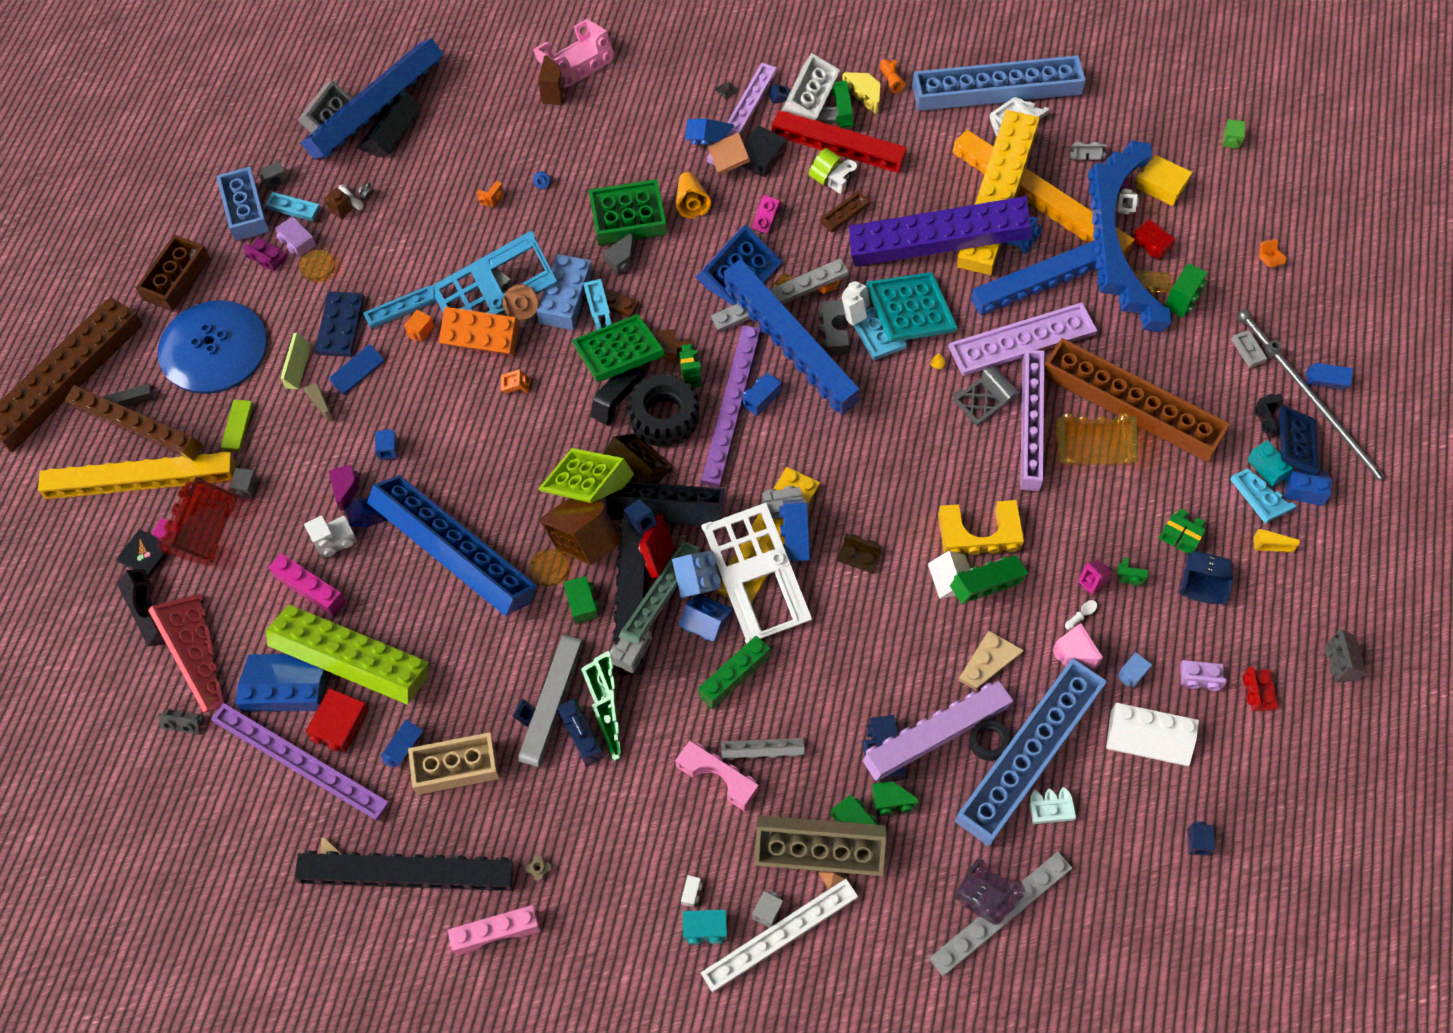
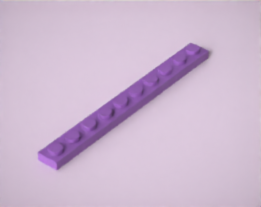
(730, 406)
(300, 762)

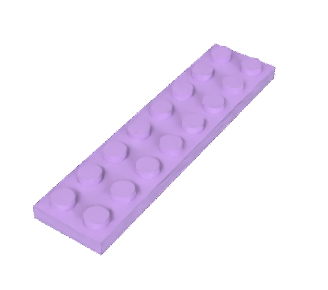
(1011, 341)

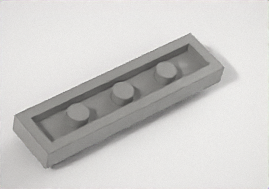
(758, 748)

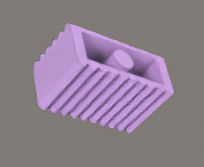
(295, 236)

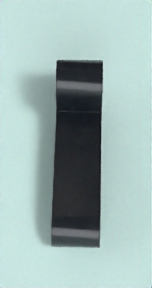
(613, 393)

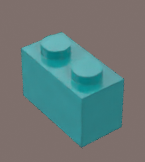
(1268, 464)
(704, 926)

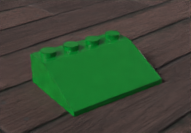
(627, 209)

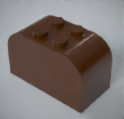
(581, 530)

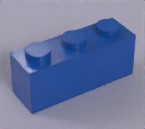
(795, 529)

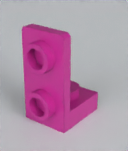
(766, 214)

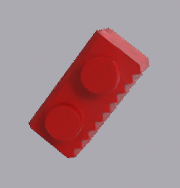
(1153, 239)

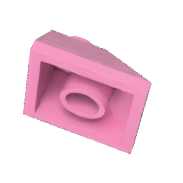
(1079, 646)

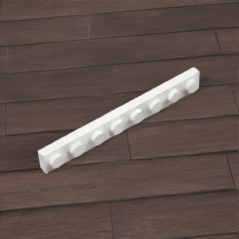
(779, 935)

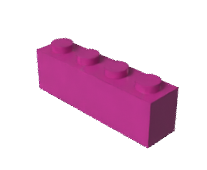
(307, 584)

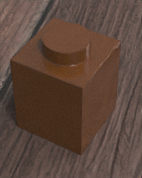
(338, 203)

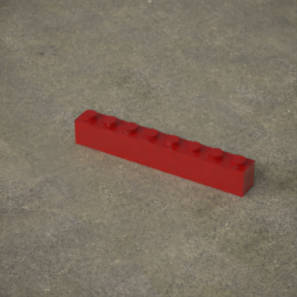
(840, 141)

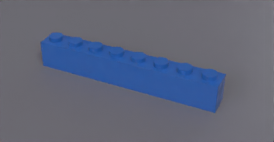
(1034, 279)

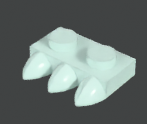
(1052, 808)

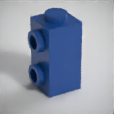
(1329, 376)
(761, 394)
(399, 745)

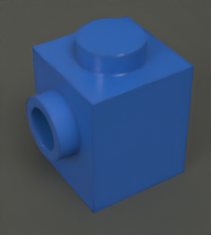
(386, 444)

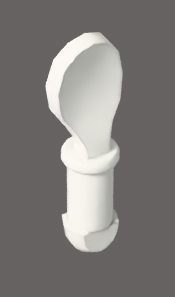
(357, 203)
(1086, 609)

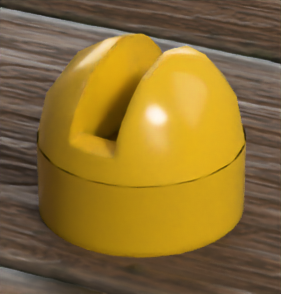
(938, 362)

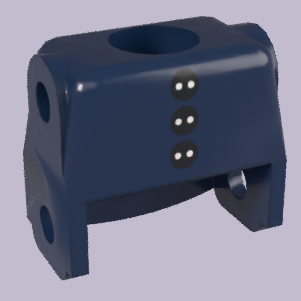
(1206, 578)

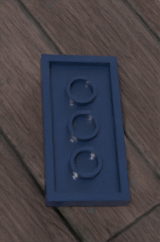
(339, 324)
(1298, 440)

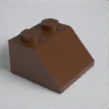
(551, 83)

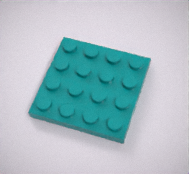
(911, 307)

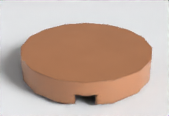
(520, 302)

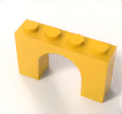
(957, 539)

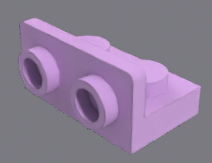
(1202, 675)

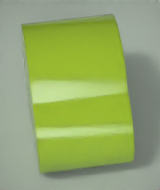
(824, 165)

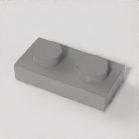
(1249, 348)

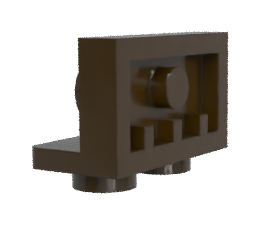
(860, 553)

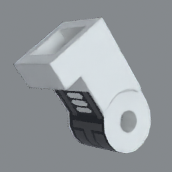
(841, 175)

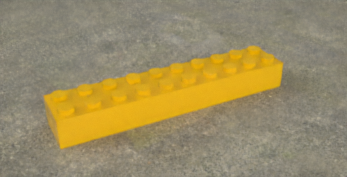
(1002, 180)

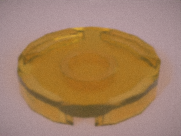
(317, 265)
(548, 567)

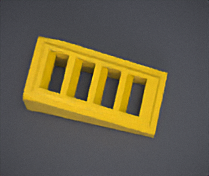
(1271, 541)

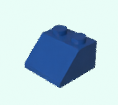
(706, 131)
(1308, 487)
(705, 617)

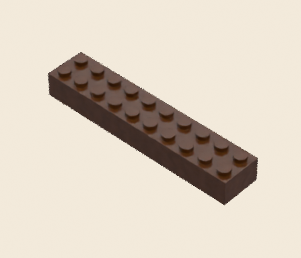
(63, 368)

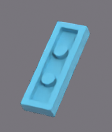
(292, 206)

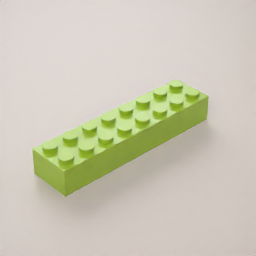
(347, 654)

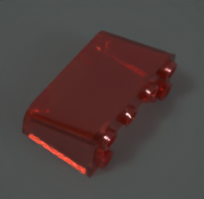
(197, 521)

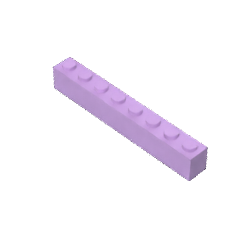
(1032, 420)
(936, 731)

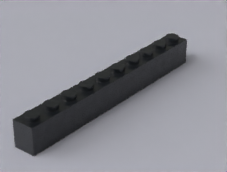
(404, 871)

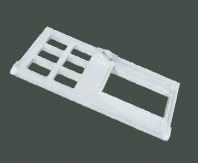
(756, 567)

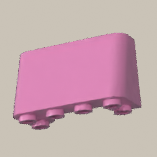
(583, 57)

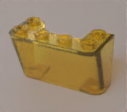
(1097, 441)

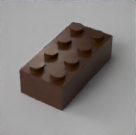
(173, 272)

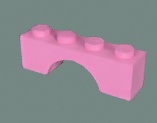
(695, 760)
(510, 924)

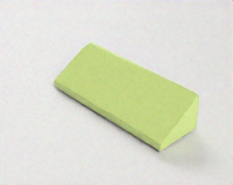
(295, 362)

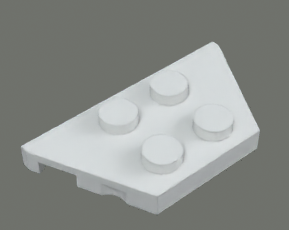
(1016, 105)

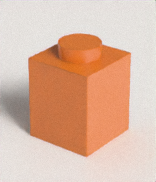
(419, 326)

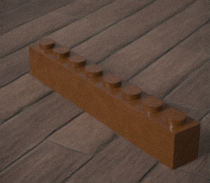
(134, 423)

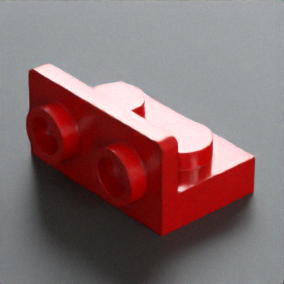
(1260, 689)

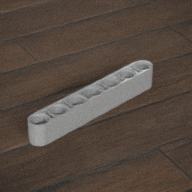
(551, 697)

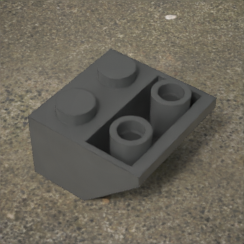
(1345, 657)

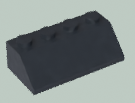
(390, 126)

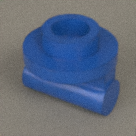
(542, 179)

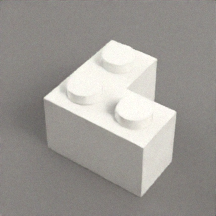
(331, 536)

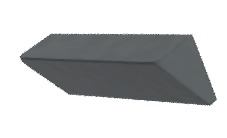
(132, 396)

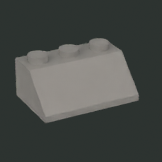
(323, 106)

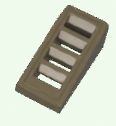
(316, 397)

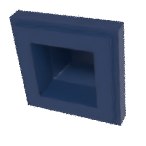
(524, 712)

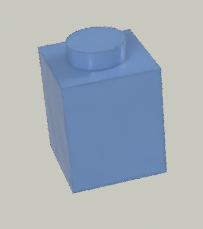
(1134, 670)

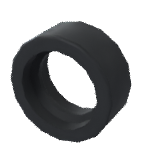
(992, 725)

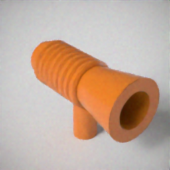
(889, 71)

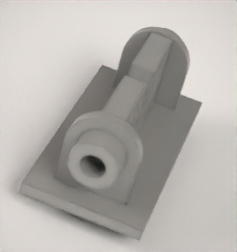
(1094, 150)

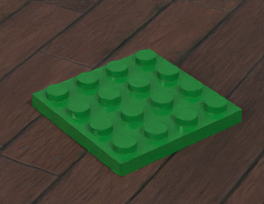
(618, 348)

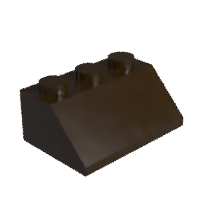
(640, 457)

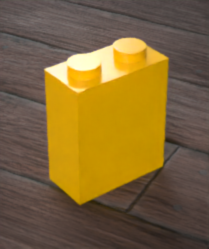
(1163, 180)

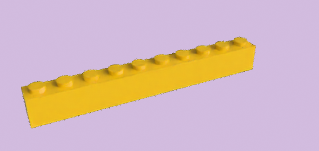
(134, 475)

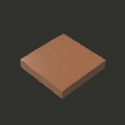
(728, 153)

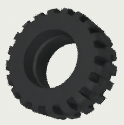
(658, 390)

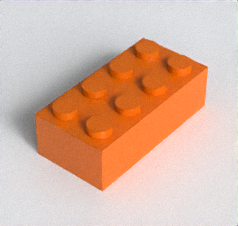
(479, 331)

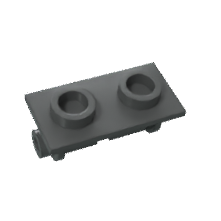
(175, 721)

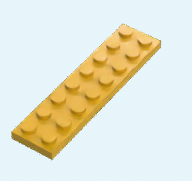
(788, 478)

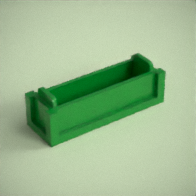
(843, 103)

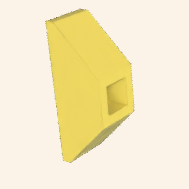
(864, 88)

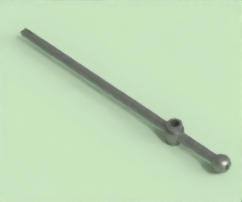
(1273, 351)

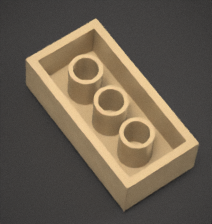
(453, 763)

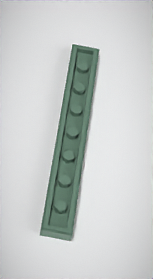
(655, 599)

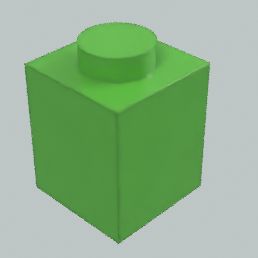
(1233, 133)

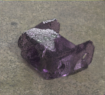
(988, 893)

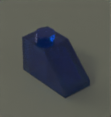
(362, 514)

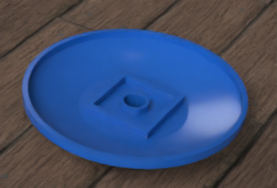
(216, 366)

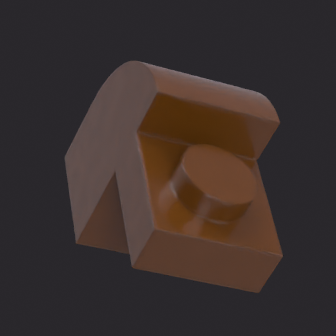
(671, 347)

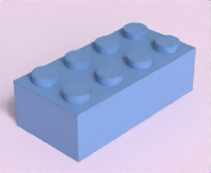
(242, 203)
(563, 301)

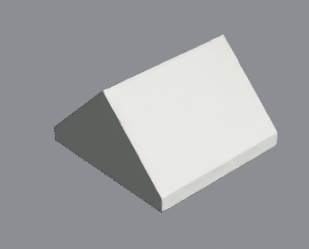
(944, 569)

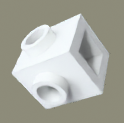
(1131, 203)

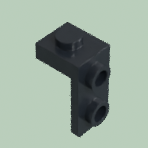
(1262, 410)

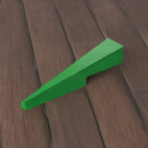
(601, 684)

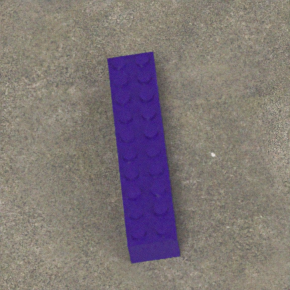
(940, 231)

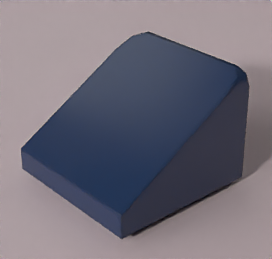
(778, 93)

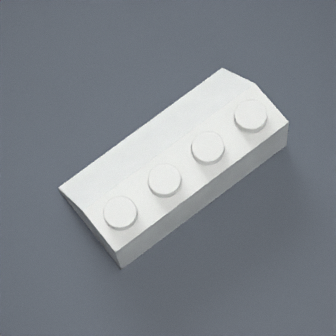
(811, 88)
(1152, 734)

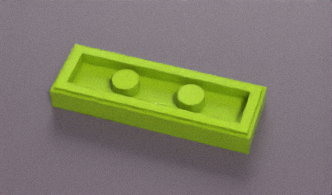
(236, 425)

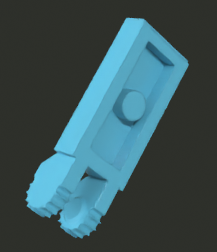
(597, 301)

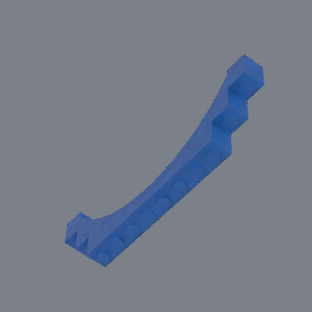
(1113, 270)

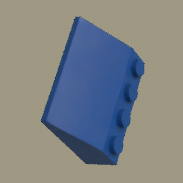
(743, 246)
(280, 684)

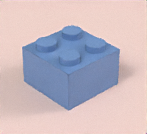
(696, 573)

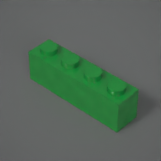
(988, 579)
(734, 672)

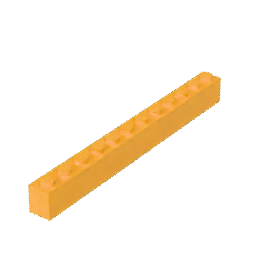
(1039, 192)

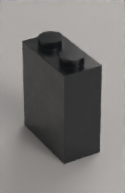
(763, 150)

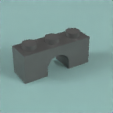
(834, 341)

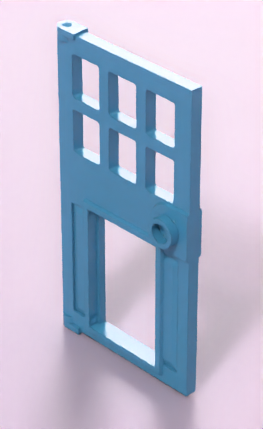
(486, 280)

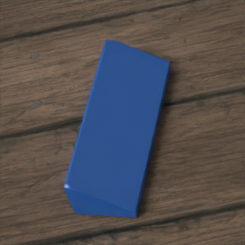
(356, 369)

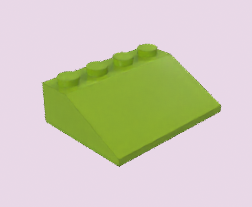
(587, 476)

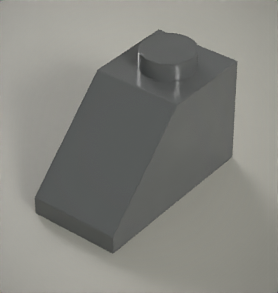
(619, 255)

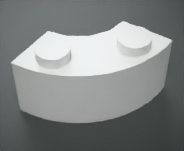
(855, 301)

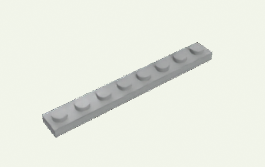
(785, 292)
(981, 930)

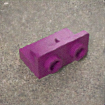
(265, 254)

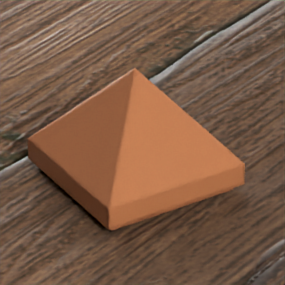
(831, 878)

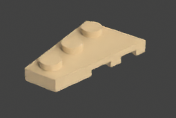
(988, 659)

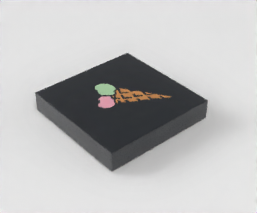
(142, 553)

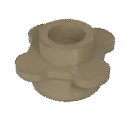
(538, 874)

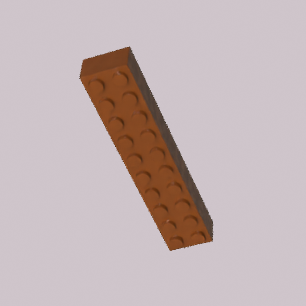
(1127, 393)

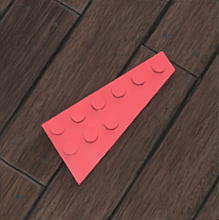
(190, 643)

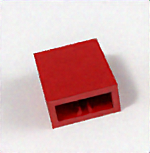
(337, 721)

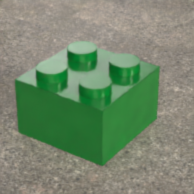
(1186, 290)

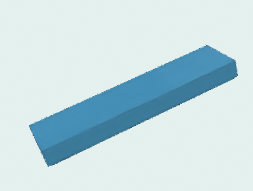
(399, 307)

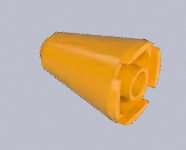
(691, 196)

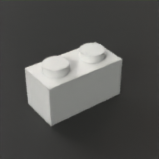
(691, 890)

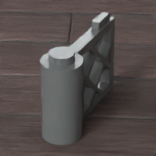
(996, 385)

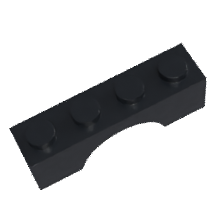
(135, 589)

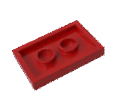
(656, 547)

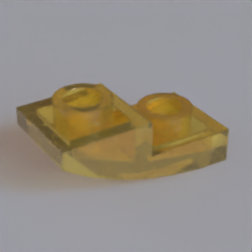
(1154, 280)

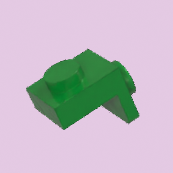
(1131, 575)

